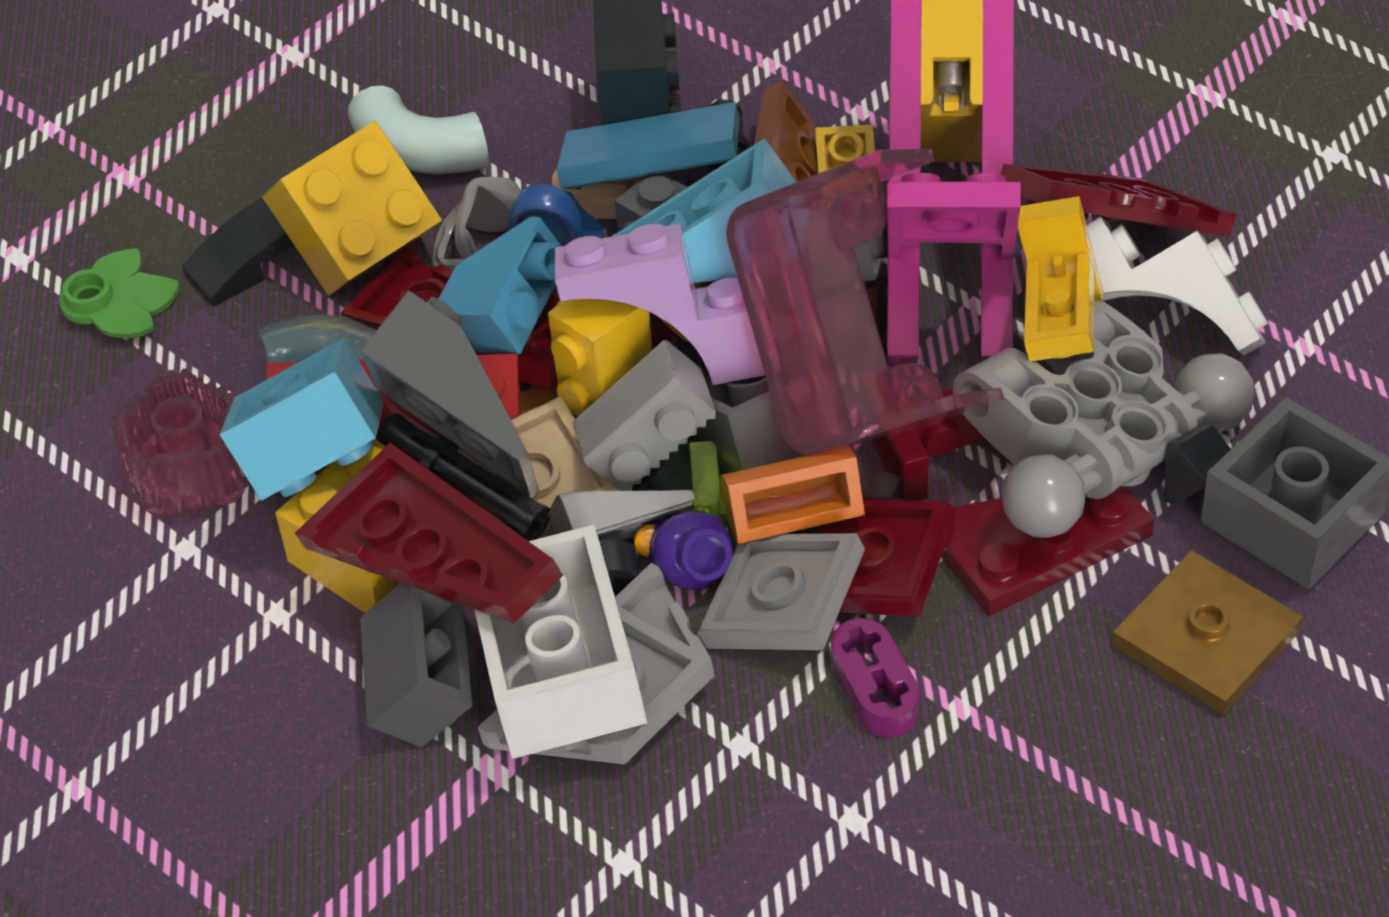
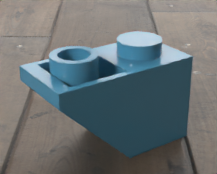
(504, 288)

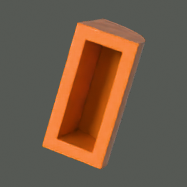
(792, 495)

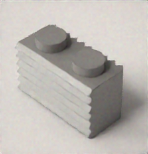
(644, 417)

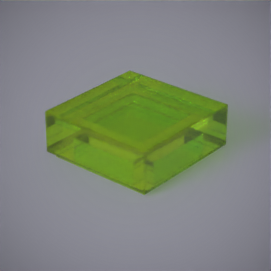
(706, 477)

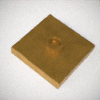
(1207, 632)

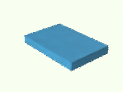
(649, 146)

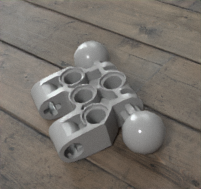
(1095, 420)

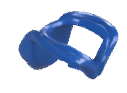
(557, 210)

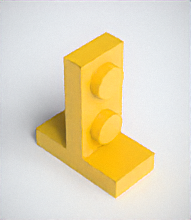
(1059, 280)

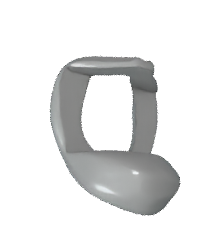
(483, 208)

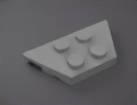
(667, 663)

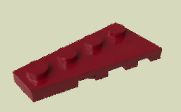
(431, 537)

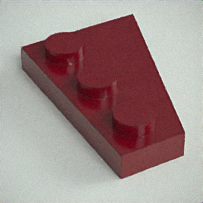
(1008, 565)

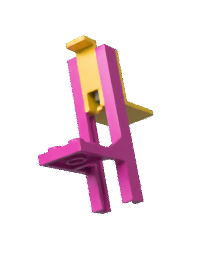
(956, 98)

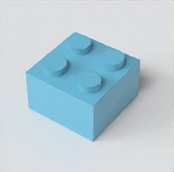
(303, 421)

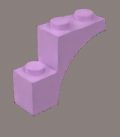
(655, 274)

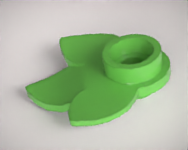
(117, 295)

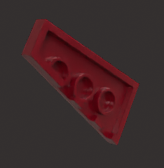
(1120, 198)
(408, 274)

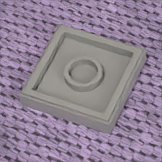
(782, 592)

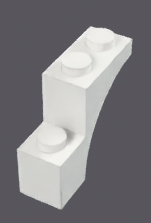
(1185, 273)

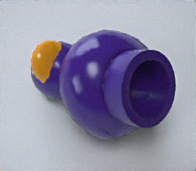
(687, 548)

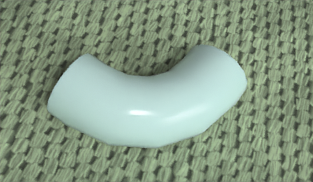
(421, 141)

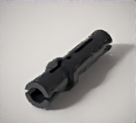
(479, 485)

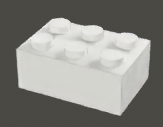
(567, 660)

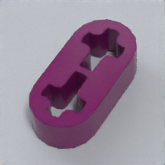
(887, 672)

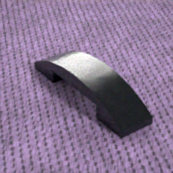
(233, 254)

